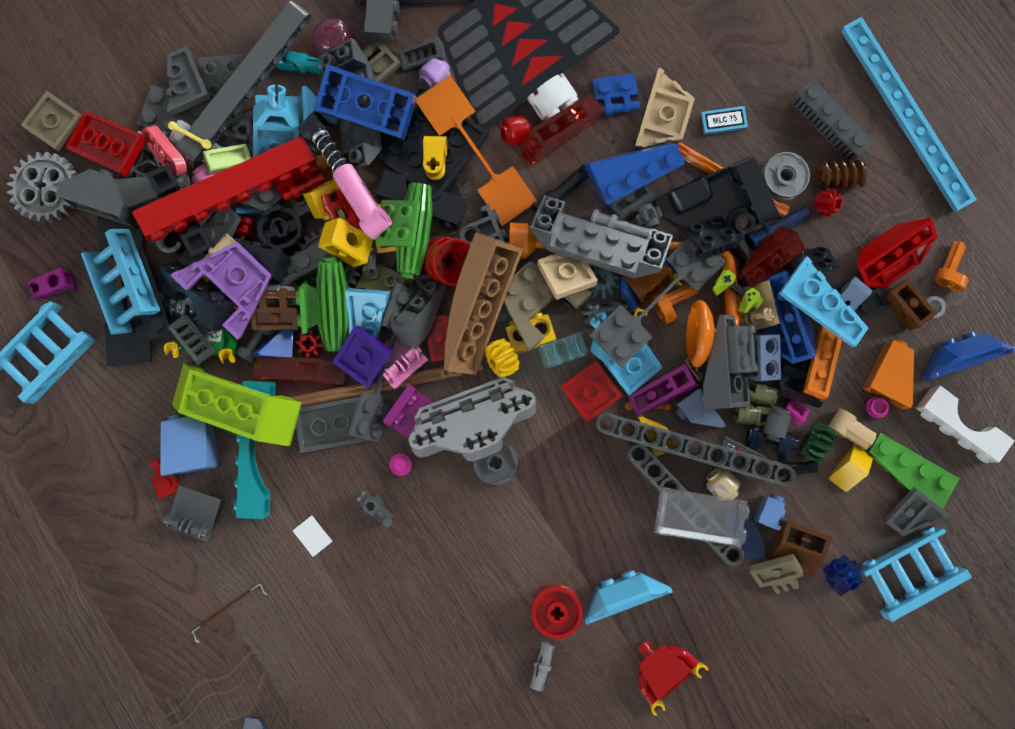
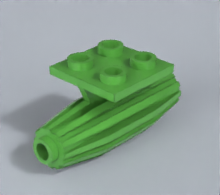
(409, 228)
(325, 304)

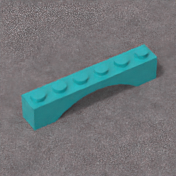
(252, 494)

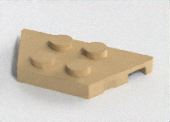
(665, 113)

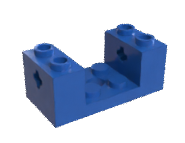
(389, 106)

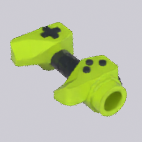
(750, 298)

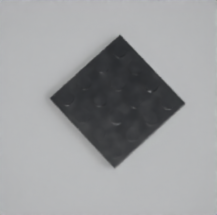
(406, 155)

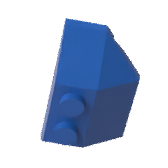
(795, 328)
(964, 353)

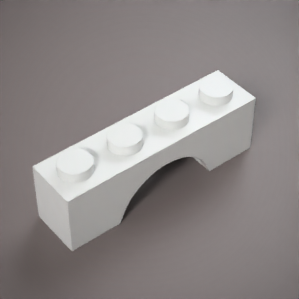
(941, 407)

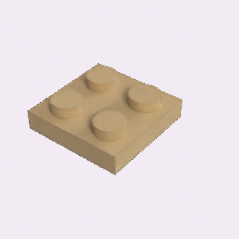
(566, 275)

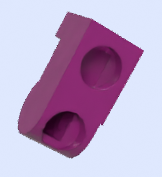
(52, 284)

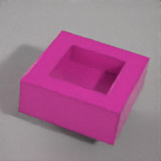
(798, 412)

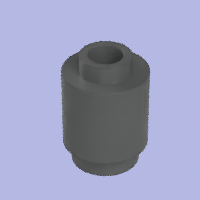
(777, 423)

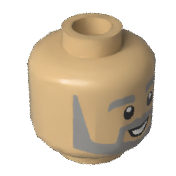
(723, 483)

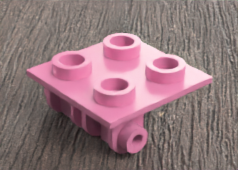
(402, 363)

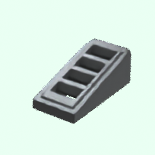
(420, 48)
(180, 336)

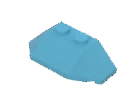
(623, 594)

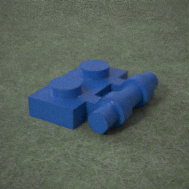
(616, 88)

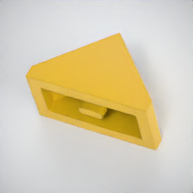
(851, 468)

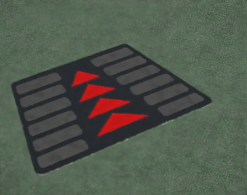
(515, 46)

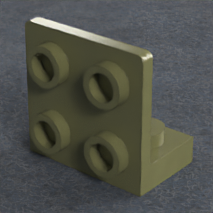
(383, 280)

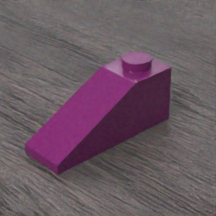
(664, 390)

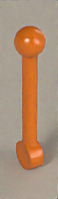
(667, 407)

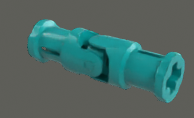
(299, 62)

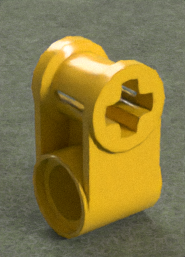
(434, 154)

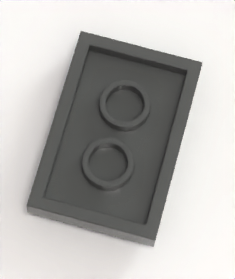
(326, 425)

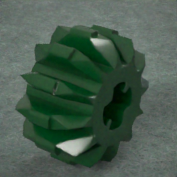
(817, 442)

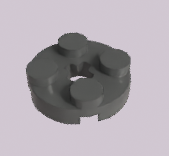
(504, 473)

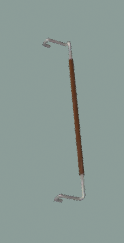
(225, 608)

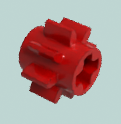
(828, 202)
(307, 339)

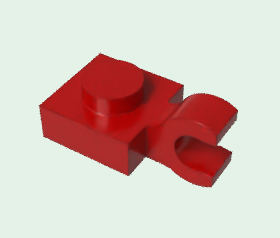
(163, 484)

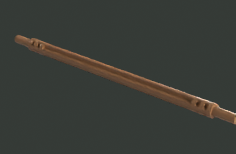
(355, 390)

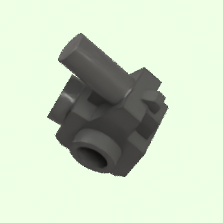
(373, 507)

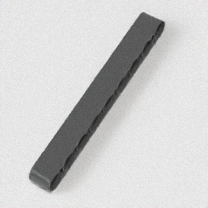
(244, 81)
(705, 448)

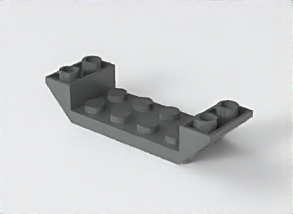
(358, 142)
(597, 243)

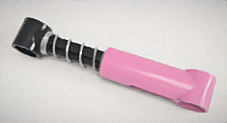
(372, 218)

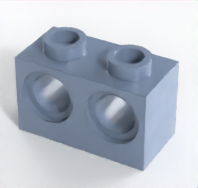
(767, 358)

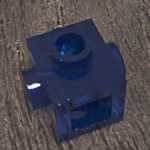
(843, 575)

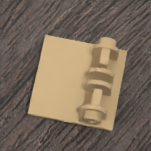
(766, 314)

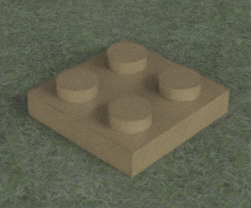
(52, 121)

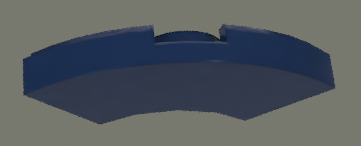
(754, 544)

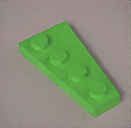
(913, 470)

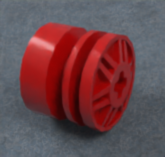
(445, 247)

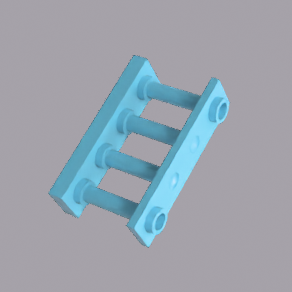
(133, 275)
(62, 360)
(933, 586)

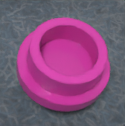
(877, 407)
(400, 464)

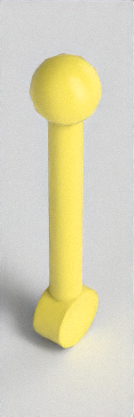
(205, 143)

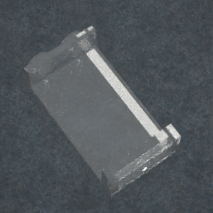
(701, 517)

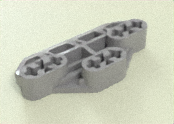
(472, 425)

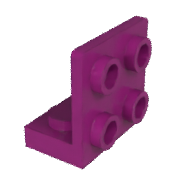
(405, 409)

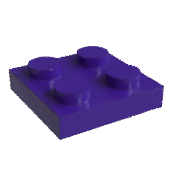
(362, 356)

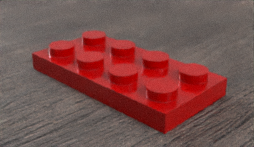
(106, 143)

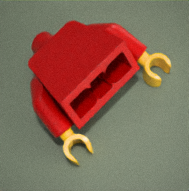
(664, 671)

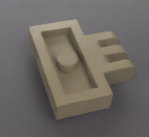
(778, 573)

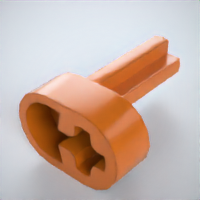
(947, 275)
(664, 305)

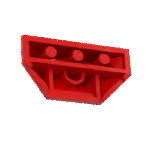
(895, 252)

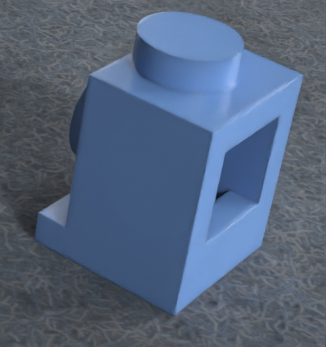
(770, 511)

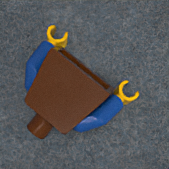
(643, 289)

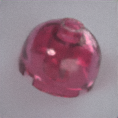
(330, 34)

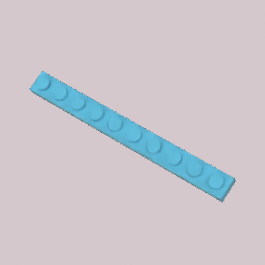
(908, 114)

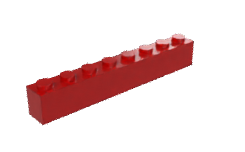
(224, 189)

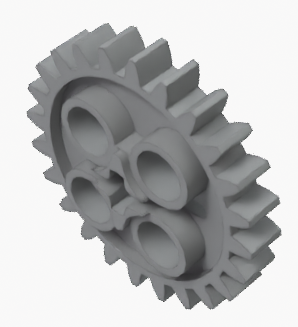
(42, 186)

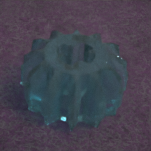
(609, 283)

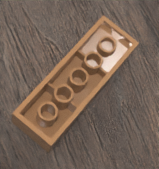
(478, 301)

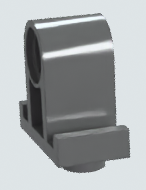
(486, 226)

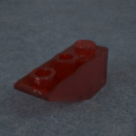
(773, 254)

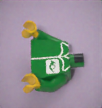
(222, 341)

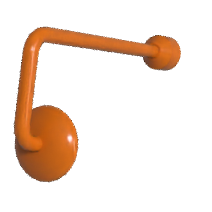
(700, 321)

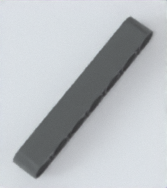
(659, 481)

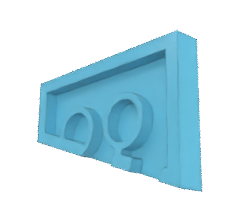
(366, 309)

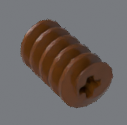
(841, 172)

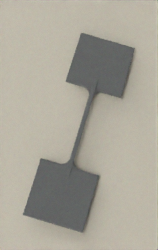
(623, 334)
(372, 407)

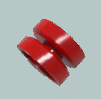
(560, 624)

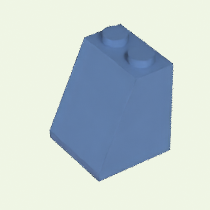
(187, 446)

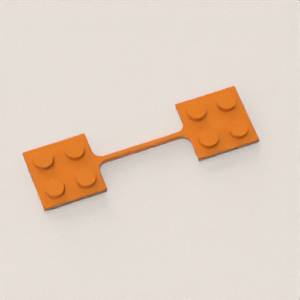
(446, 109)

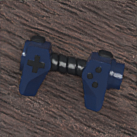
(756, 437)

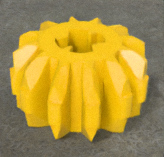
(502, 358)

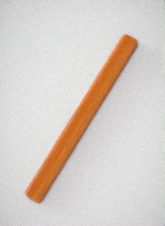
(710, 167)

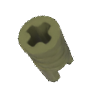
(762, 394)
(750, 415)

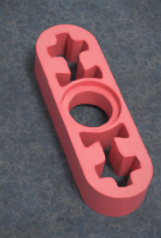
(164, 150)

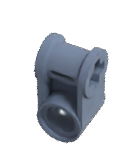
(854, 293)

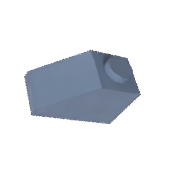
(693, 412)

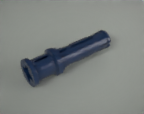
(756, 238)

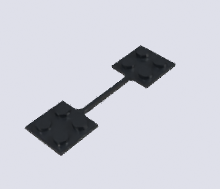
(133, 346)

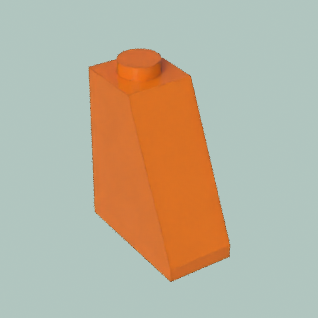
(893, 374)

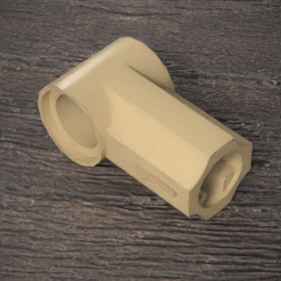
(847, 427)

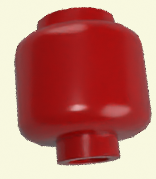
(515, 130)

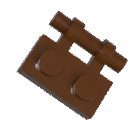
(276, 316)

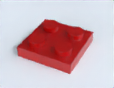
(591, 391)

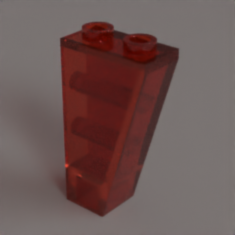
(560, 129)

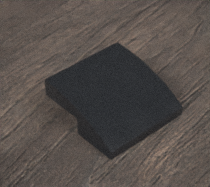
(793, 382)

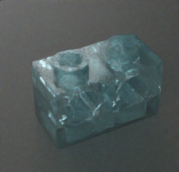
(562, 351)

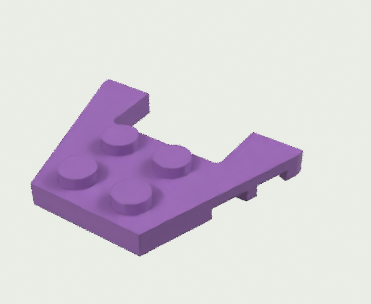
(237, 276)

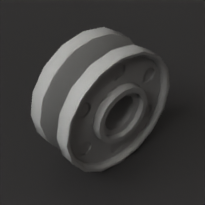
(794, 168)

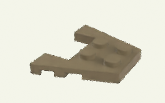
(527, 297)

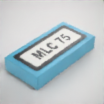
(724, 120)

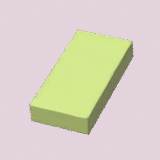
(224, 158)

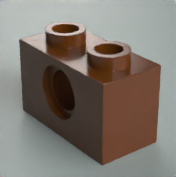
(909, 305)

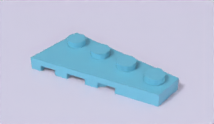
(817, 299)

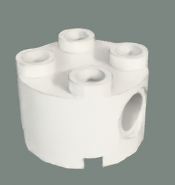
(553, 97)

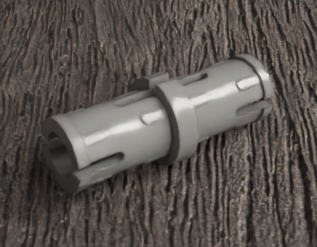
(542, 666)

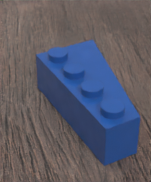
(627, 172)

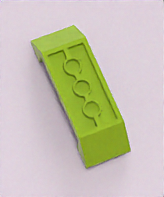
(235, 407)

